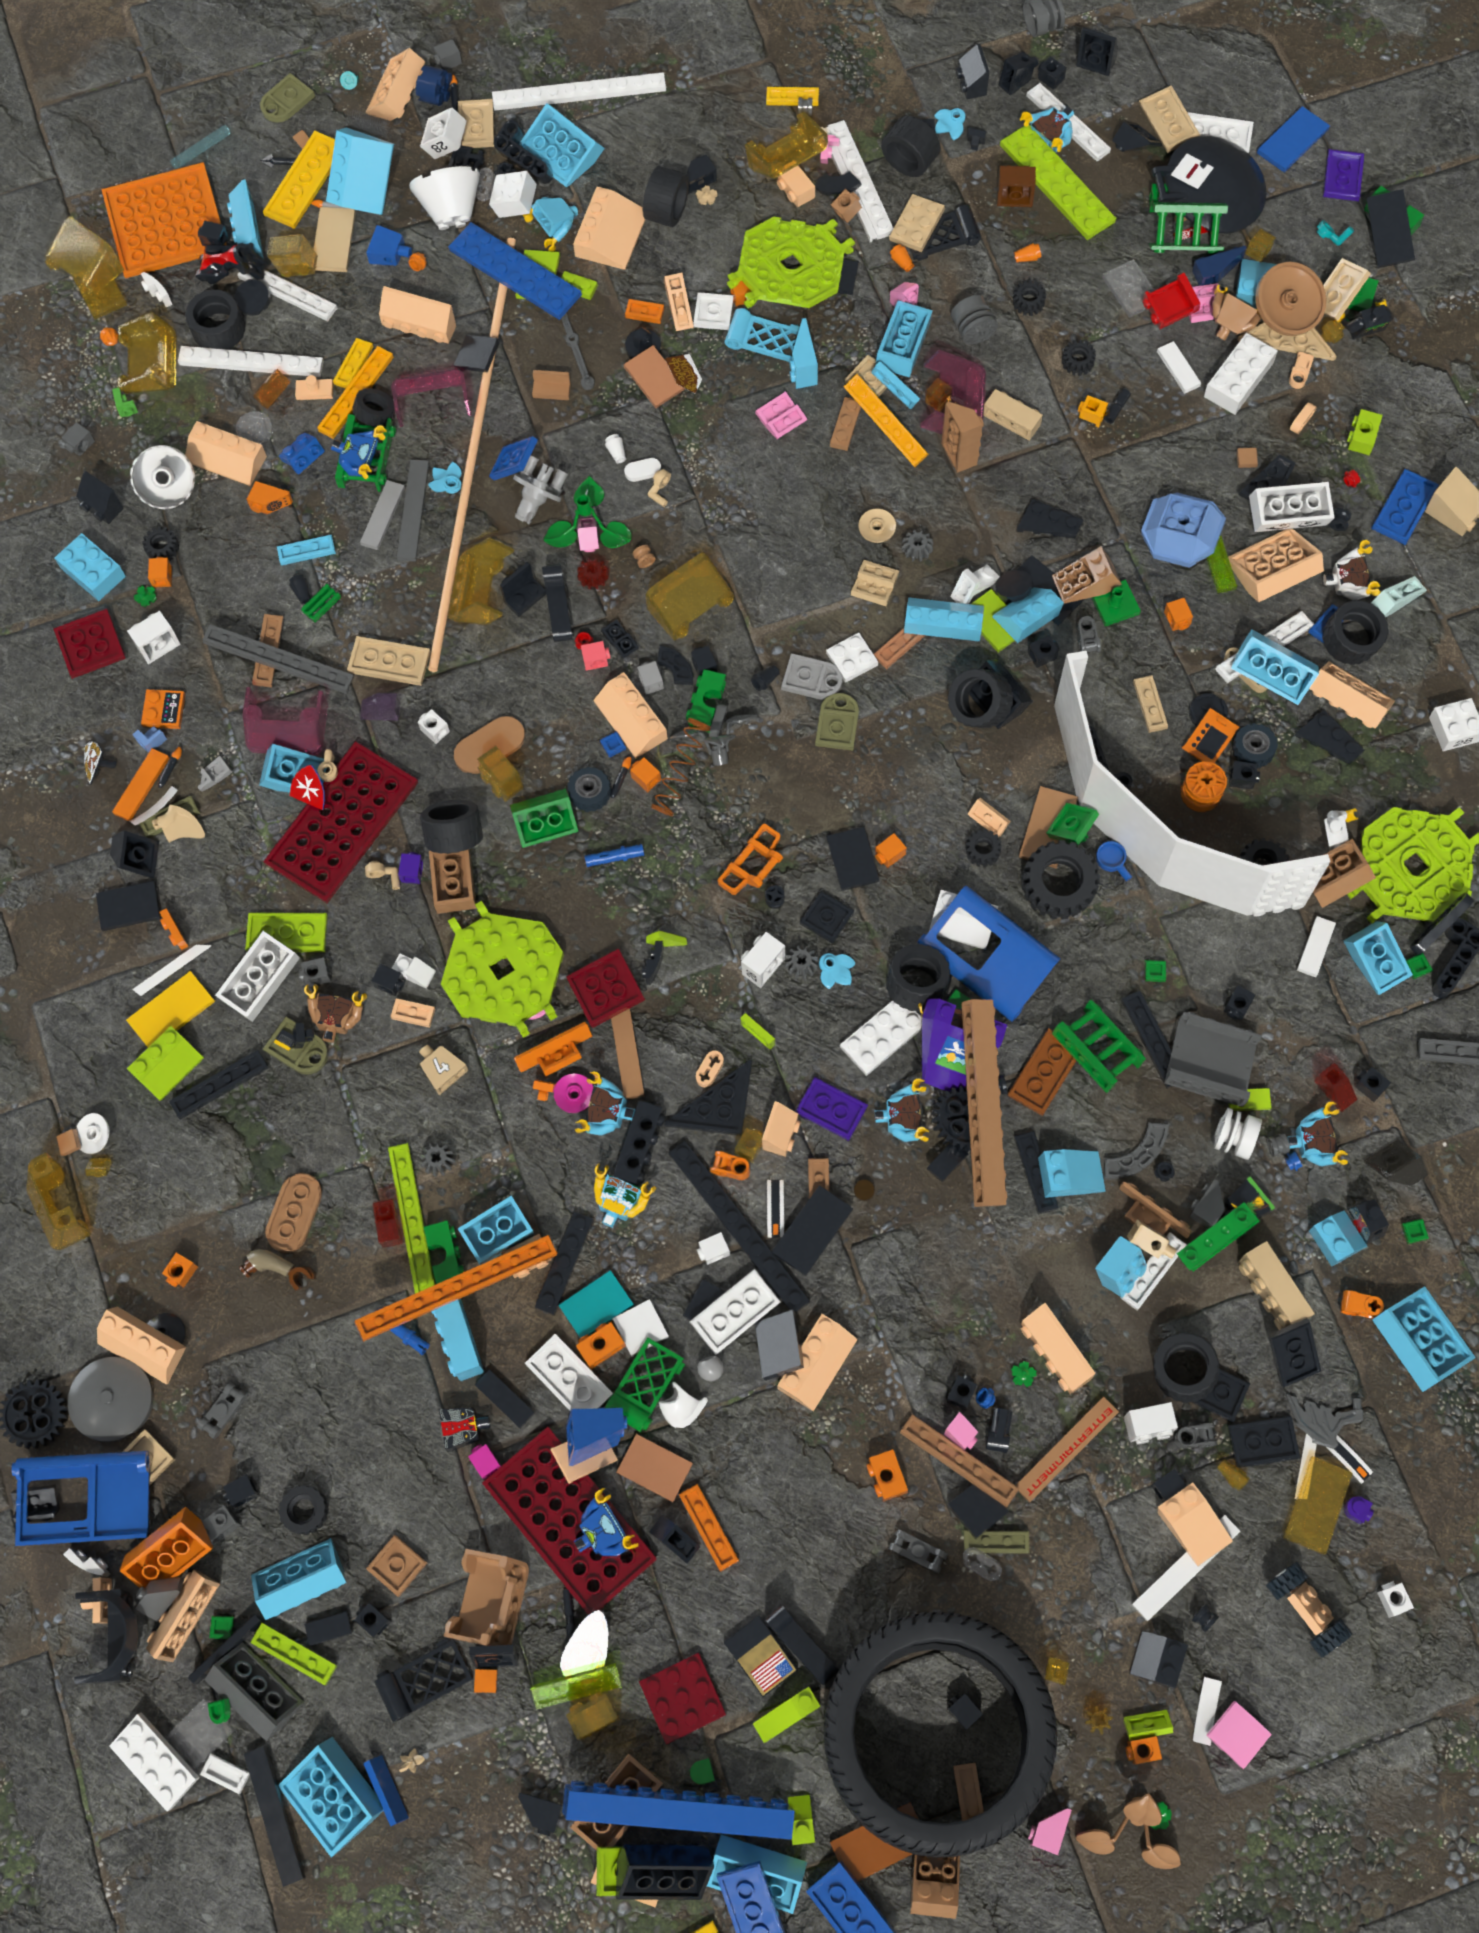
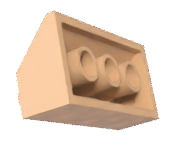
(396, 86)
(417, 315)
(224, 453)
(1351, 695)
(630, 715)
(139, 1343)
(1057, 1349)
(822, 1358)

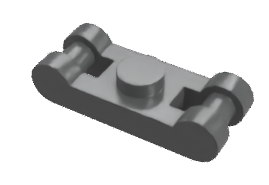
(222, 1410)
(918, 1551)

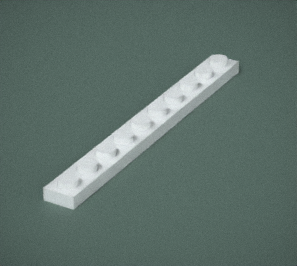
(579, 91)

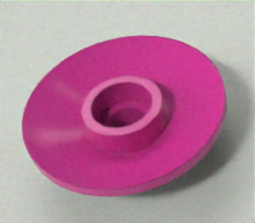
(573, 1084)

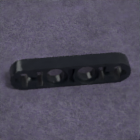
(1449, 916)

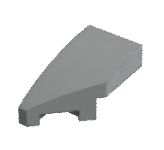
(214, 773)

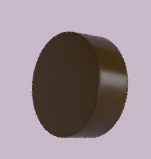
(864, 1190)

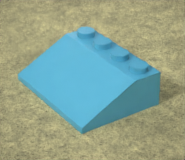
(561, 145)
(359, 171)
(1423, 1338)
(331, 1796)

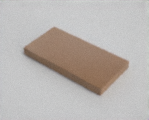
(1045, 811)

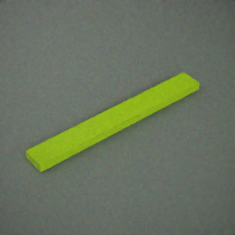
(411, 1217)

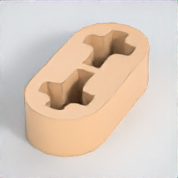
(1303, 417)
(705, 1066)

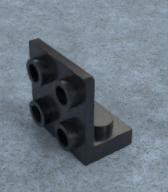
(521, 590)

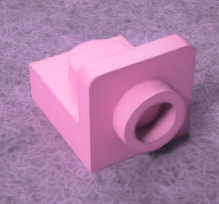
(827, 153)

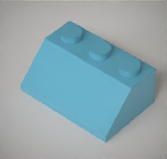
(1029, 614)

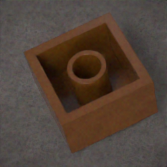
(1016, 186)

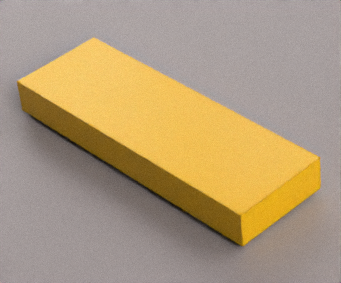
(790, 95)
(353, 362)

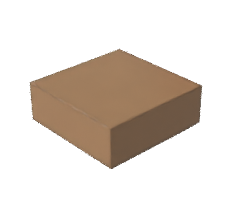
(1247, 457)
(68, 1142)

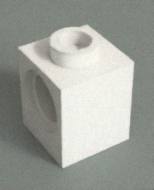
(435, 733)
(713, 1249)
(1404, 1601)

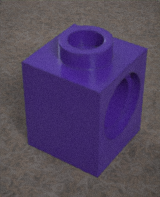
(411, 868)

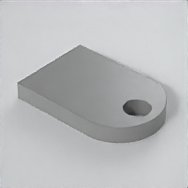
(810, 677)

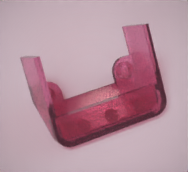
(426, 381)
(966, 381)
(300, 735)

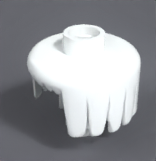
(162, 477)

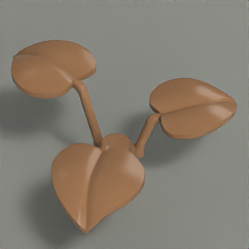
(1139, 1811)

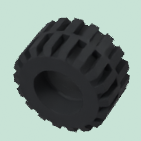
(1265, 850)

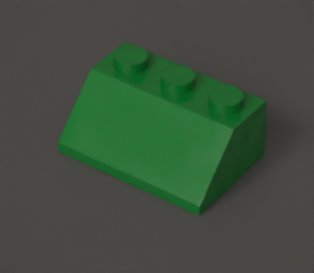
(544, 818)

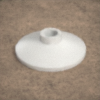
(93, 1133)

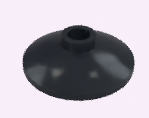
(171, 1323)

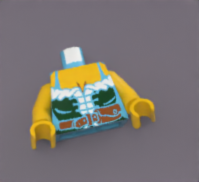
(619, 1197)

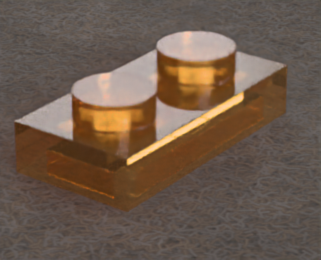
(271, 389)

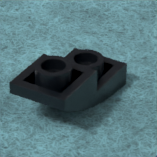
(619, 639)
(652, 967)
(946, 1162)

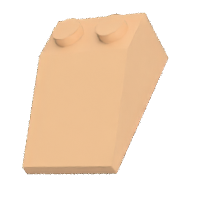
(1194, 1524)

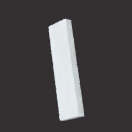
(1155, 1271)

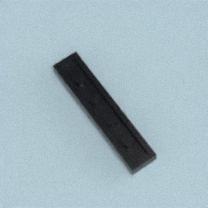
(1148, 1032)
(218, 1084)
(564, 1263)

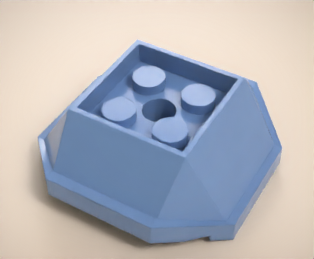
(1178, 542)

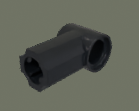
(999, 1436)

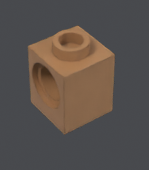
(843, 211)

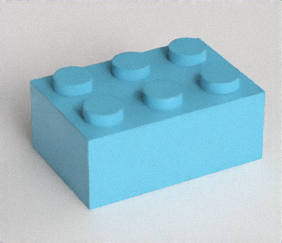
(90, 567)
(496, 1230)

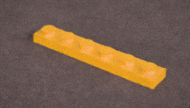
(364, 379)
(886, 420)

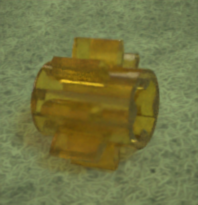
(1332, 331)
(1092, 1721)

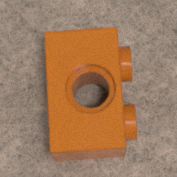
(594, 1356)
(887, 1462)

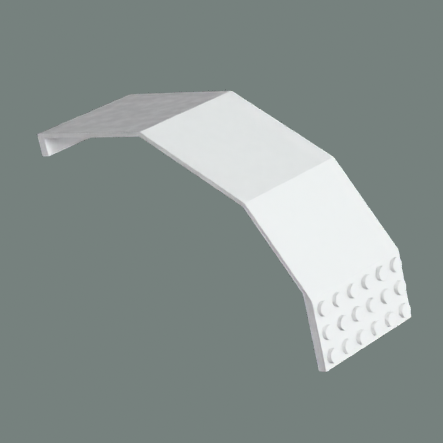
(1153, 846)

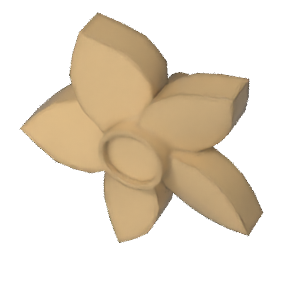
(411, 1761)

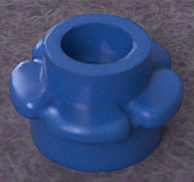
(1293, 1161)
(985, 1398)

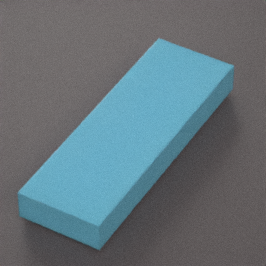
(895, 385)
(306, 550)

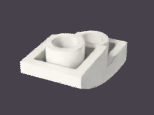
(155, 288)
(92, 1565)

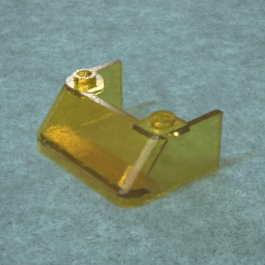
(474, 582)

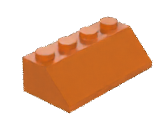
(167, 1550)

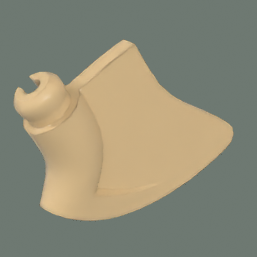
(178, 824)

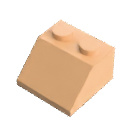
(780, 1130)

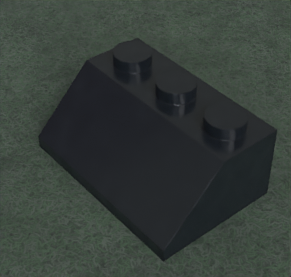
(983, 696)

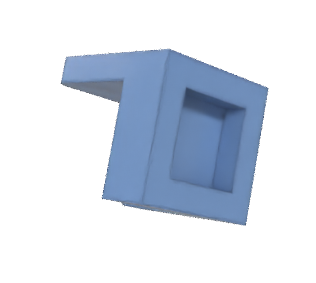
(151, 739)

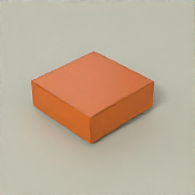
(485, 1681)

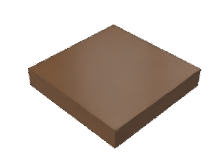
(396, 1565)

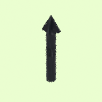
(270, 161)
(568, 1610)

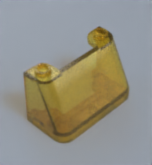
(802, 144)
(83, 257)
(150, 355)
(687, 595)

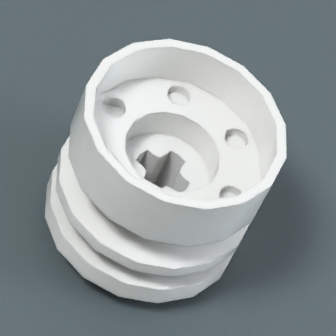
(1237, 1133)

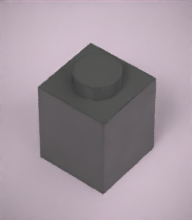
(447, 55)

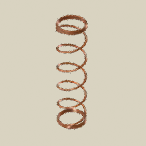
(705, 727)

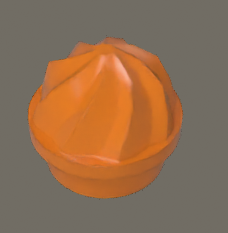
(417, 261)
(109, 336)

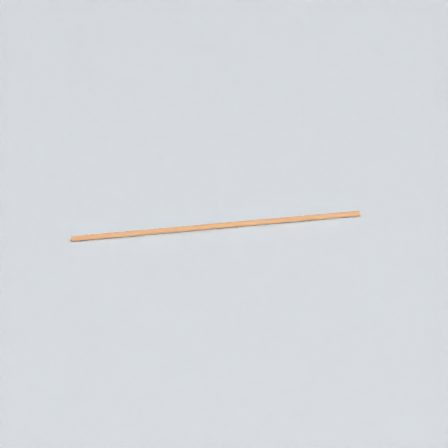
(466, 485)

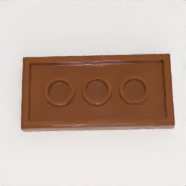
(1043, 1074)
(866, 1853)

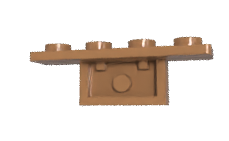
(1151, 1214)

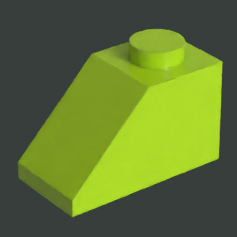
(803, 1823)

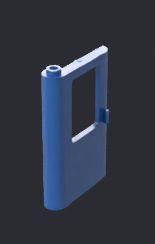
(1012, 969)
(115, 1497)

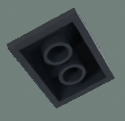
(1097, 52)

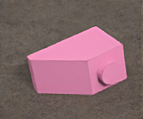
(588, 534)
(961, 1432)
(1050, 1831)

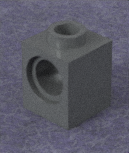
(77, 439)
(321, 977)

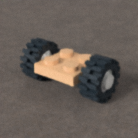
(1310, 1609)

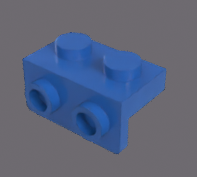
(301, 452)

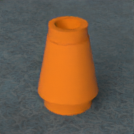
(1028, 253)
(901, 257)

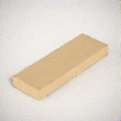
(1150, 704)

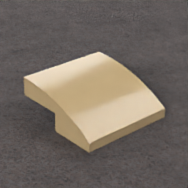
(875, 583)

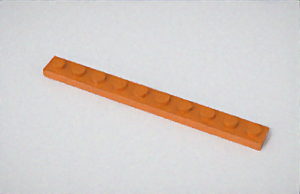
(455, 1288)

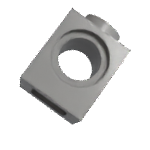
(650, 677)

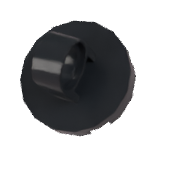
(640, 341)

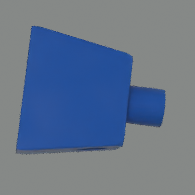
(387, 247)

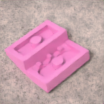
(1206, 296)
(781, 415)
(1238, 1734)

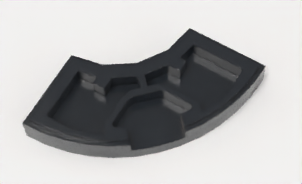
(837, 184)
(676, 665)

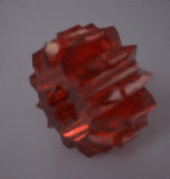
(590, 580)

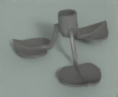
(719, 752)

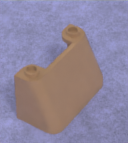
(490, 1599)

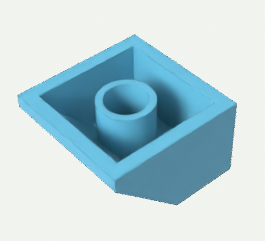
(1337, 1238)

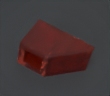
(1336, 1087)
(387, 1223)

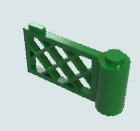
(637, 1413)

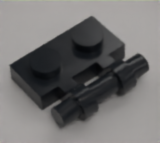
(464, 156)

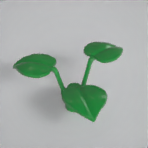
(587, 495)

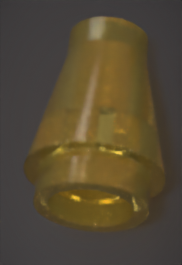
(1235, 1476)

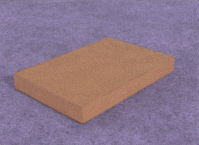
(653, 376)
(654, 1468)

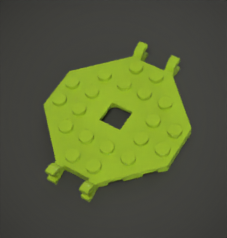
(777, 240)
(1439, 845)
(517, 995)

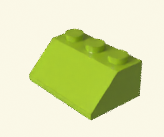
(165, 1063)

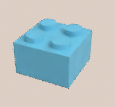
(1121, 1267)

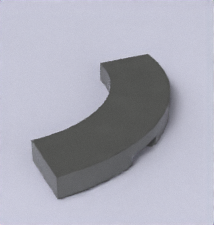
(1141, 1157)

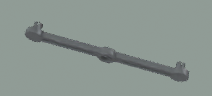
(587, 381)

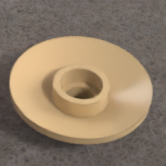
(877, 518)

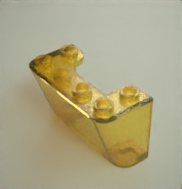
(42, 1177)

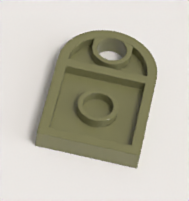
(286, 99)
(837, 724)
(298, 1058)

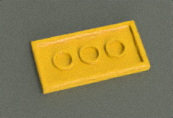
(170, 1008)

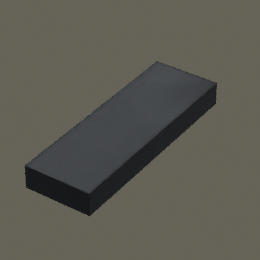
(504, 1399)

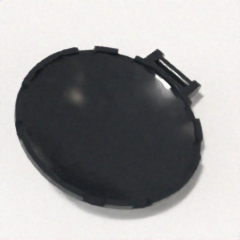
(1232, 181)

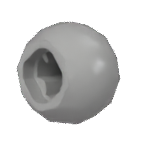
(710, 1368)

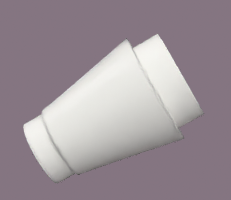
(615, 447)

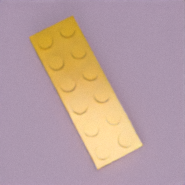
(302, 181)

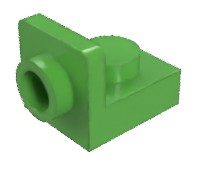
(124, 407)

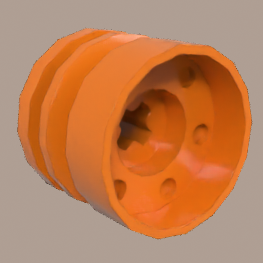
(1203, 786)

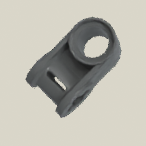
(1088, 639)
(1199, 1435)

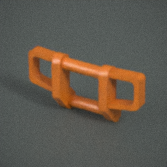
(756, 881)

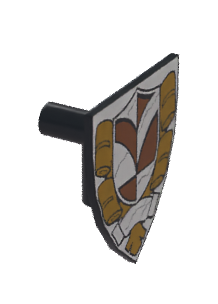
(93, 758)

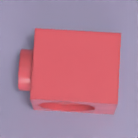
(595, 655)

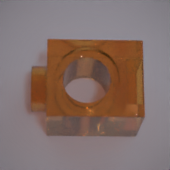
(938, 394)

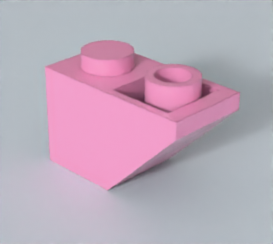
(905, 292)

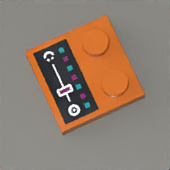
(163, 709)

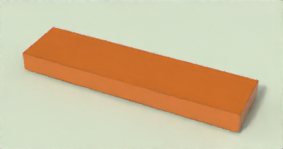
(141, 784)
(708, 1527)

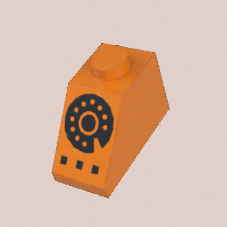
(267, 498)

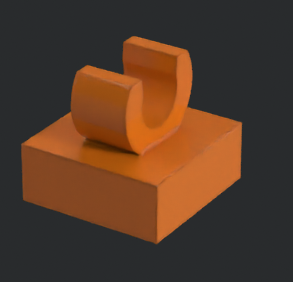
(544, 1088)

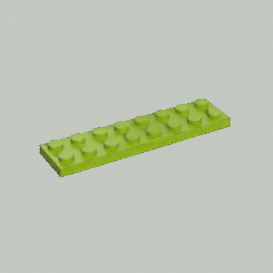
(1058, 182)

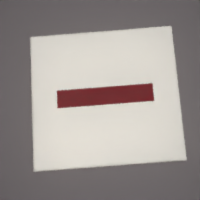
(1191, 171)

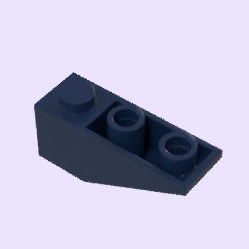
(1215, 267)

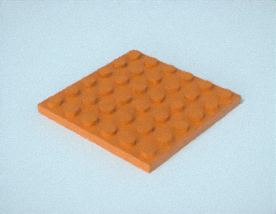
(160, 218)

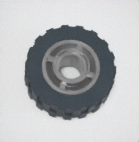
(1259, 736)
(585, 779)

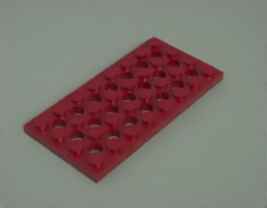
(359, 843)
(537, 1534)

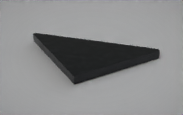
(719, 1108)

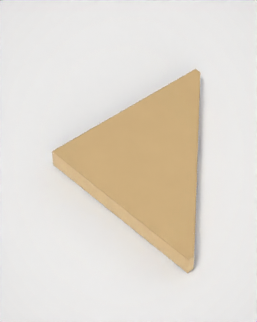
(1307, 343)

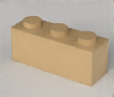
(1012, 414)

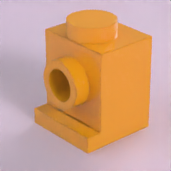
(1093, 410)

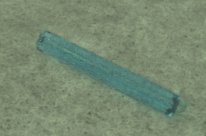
(200, 147)

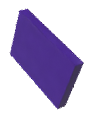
(1343, 175)
(831, 1109)

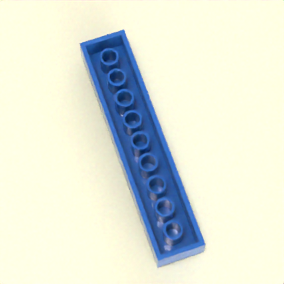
(678, 1811)

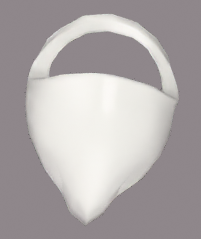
(681, 1407)

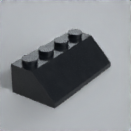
(663, 1872)

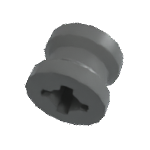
(805, 105)
(1278, 1144)

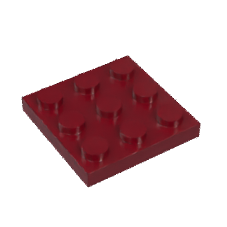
(89, 643)
(605, 988)
(682, 1698)

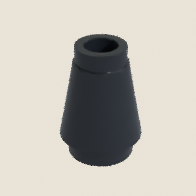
(300, 588)
(764, 678)

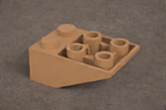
(1087, 577)
(935, 1886)

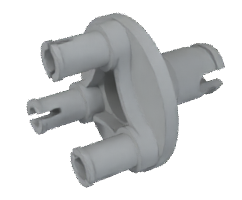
(536, 489)

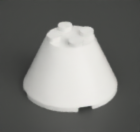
(447, 195)

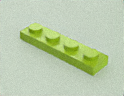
(294, 1654)

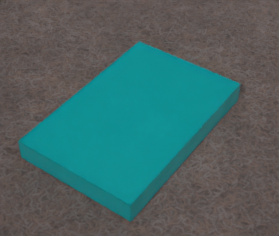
(596, 1304)

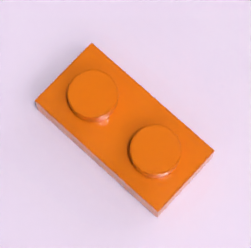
(644, 311)
(169, 923)

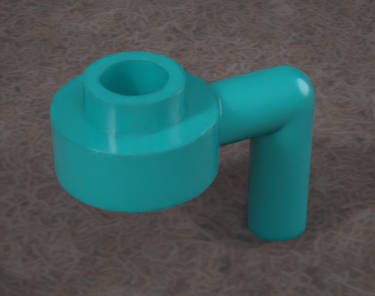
(1327, 231)

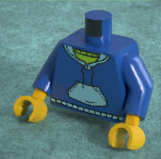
(358, 451)
(602, 1529)

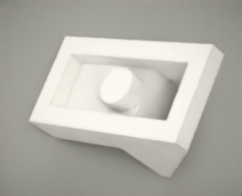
(414, 970)

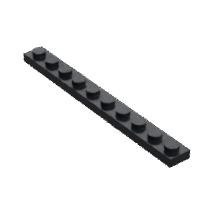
(739, 1227)

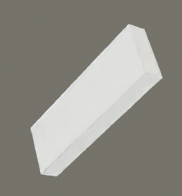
(1179, 367)
(1316, 946)

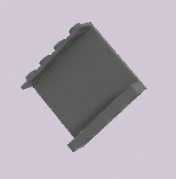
(1212, 1059)

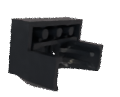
(121, 1636)

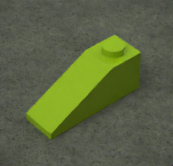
(786, 1714)

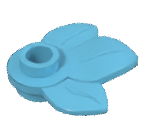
(949, 123)
(445, 478)
(839, 970)

